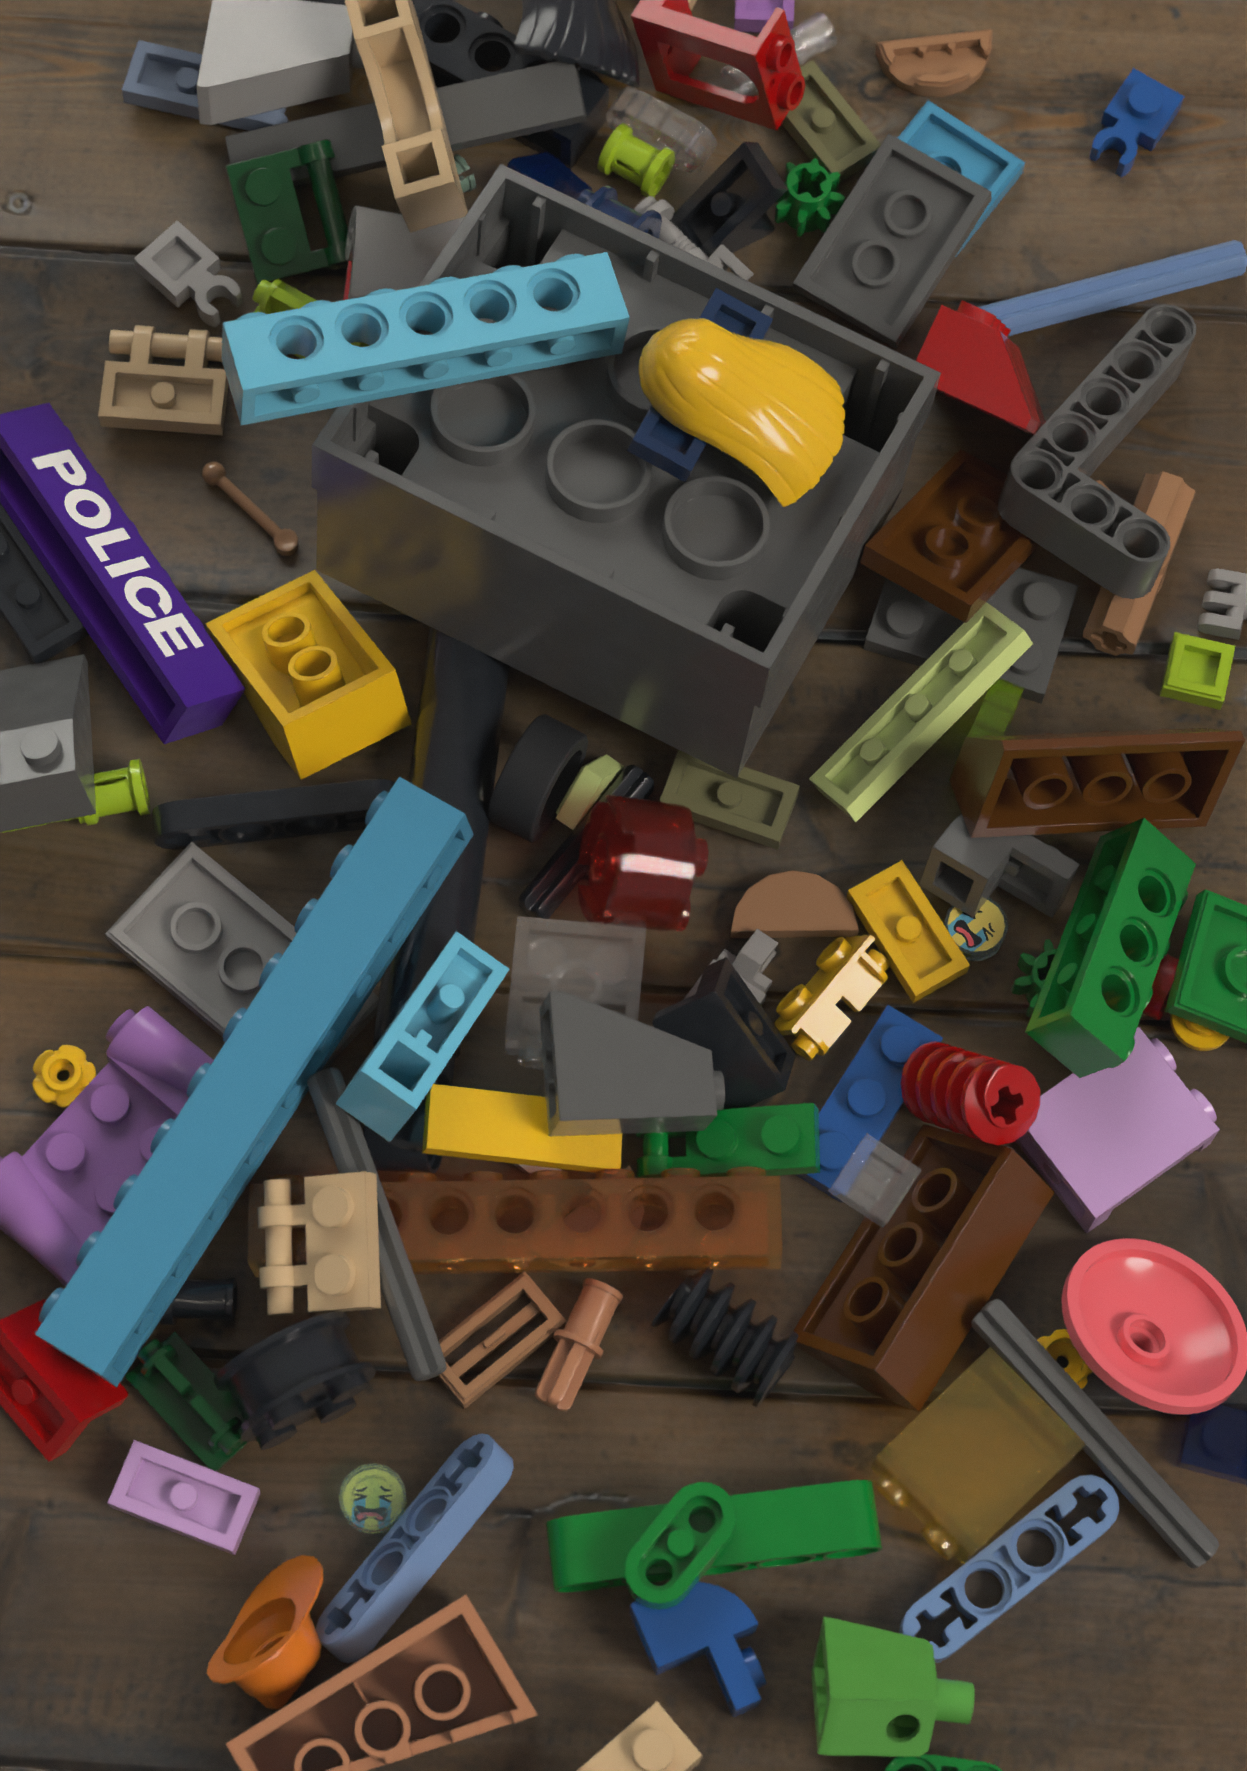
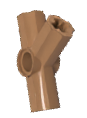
(1118, 621)

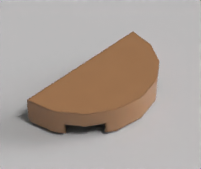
(936, 63)
(794, 907)

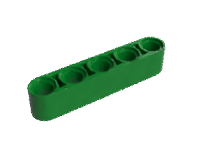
(770, 1532)

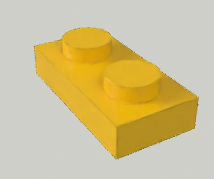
(908, 931)

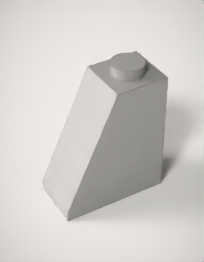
(273, 57)

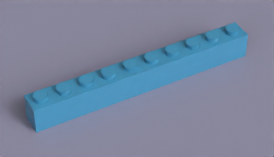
(254, 1082)

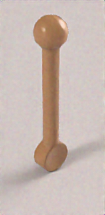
(285, 540)

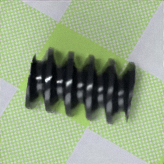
(728, 1333)

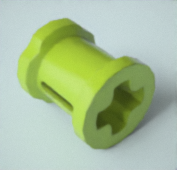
(636, 160)

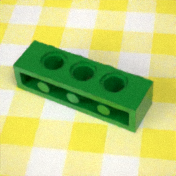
(1111, 949)

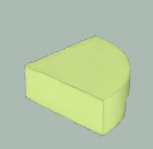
(587, 789)

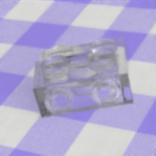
(573, 957)

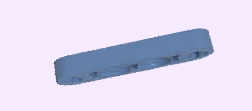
(414, 1548)
(1005, 1563)

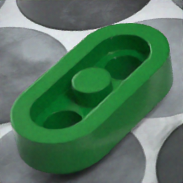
(679, 1547)

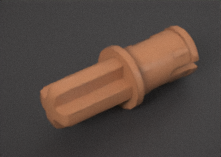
(577, 1345)

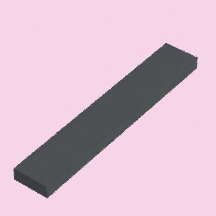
(472, 112)

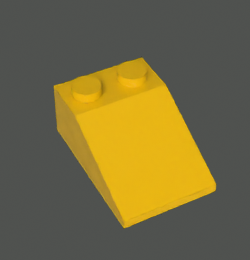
(311, 674)

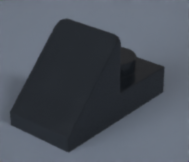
(732, 202)

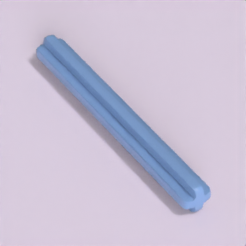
(1121, 287)

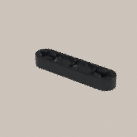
(266, 814)

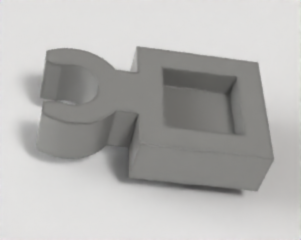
(185, 269)

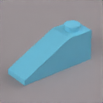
(422, 1037)

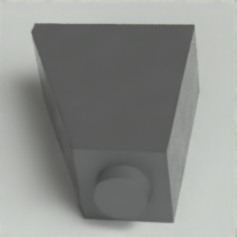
(621, 1074)

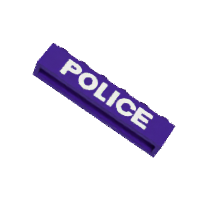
(112, 578)

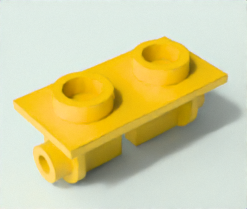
(843, 974)

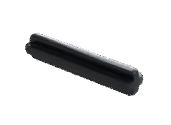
(562, 870)

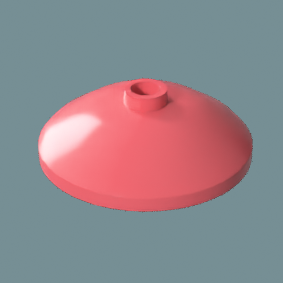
(1155, 1326)

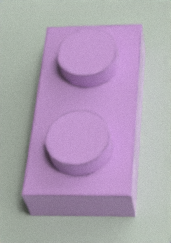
(184, 1497)

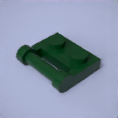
(272, 214)

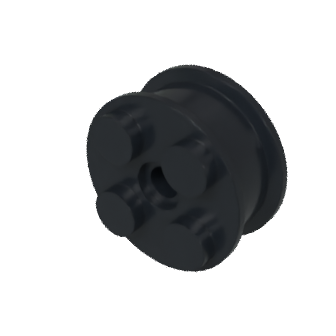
(294, 1378)

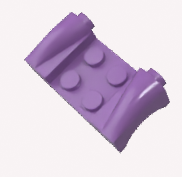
(77, 1166)

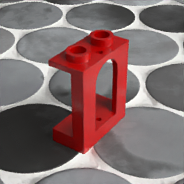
(677, 40)

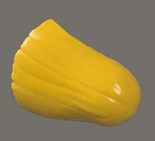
(747, 400)

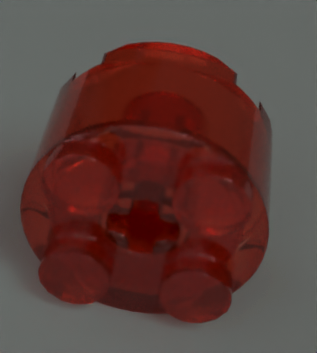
(640, 863)

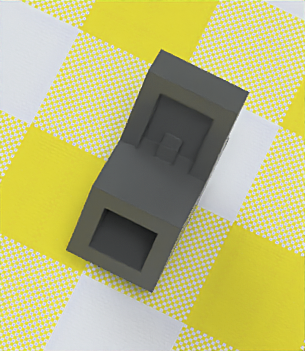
(970, 869)

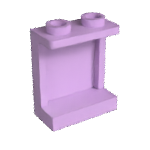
(1116, 1131)

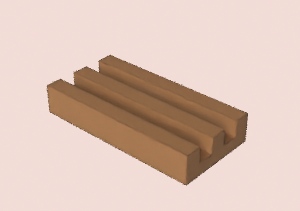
(539, 1304)

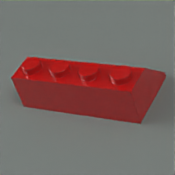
(981, 366)

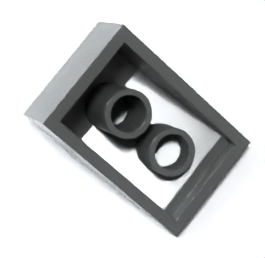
(45, 743)

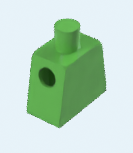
(880, 1692)

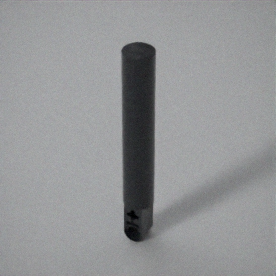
(457, 763)

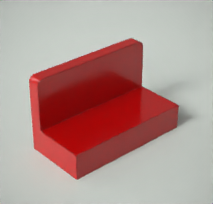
(45, 1389)

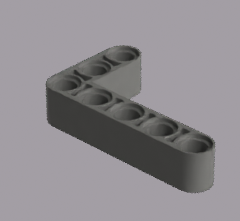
(1049, 479)

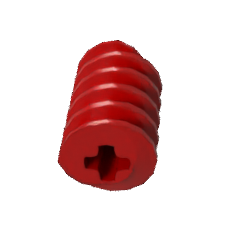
(970, 1093)

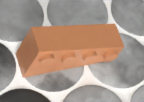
(397, 1702)

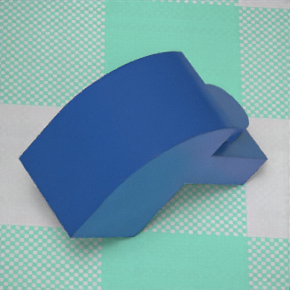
(703, 1624)

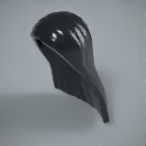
(580, 33)

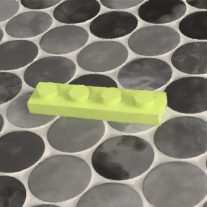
(921, 711)

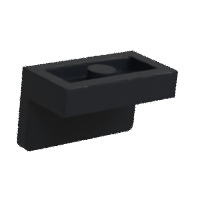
(737, 1031)

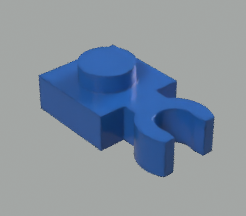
(1136, 116)

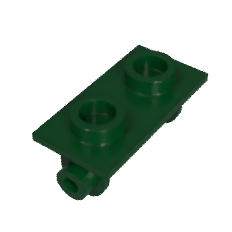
(188, 1401)

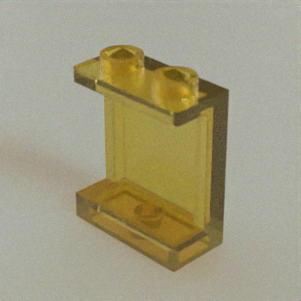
(974, 1457)

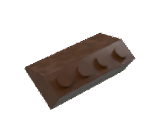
(1092, 780)
(913, 1287)

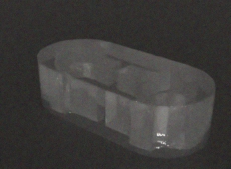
(663, 127)

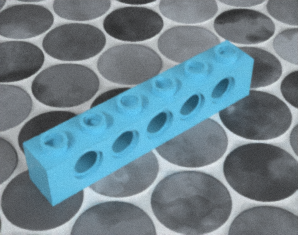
(400, 361)

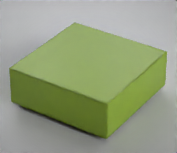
(1197, 670)

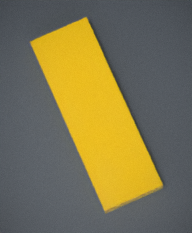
(508, 1130)

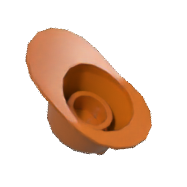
(273, 1635)

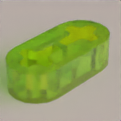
(997, 710)

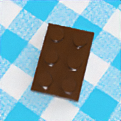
(951, 539)

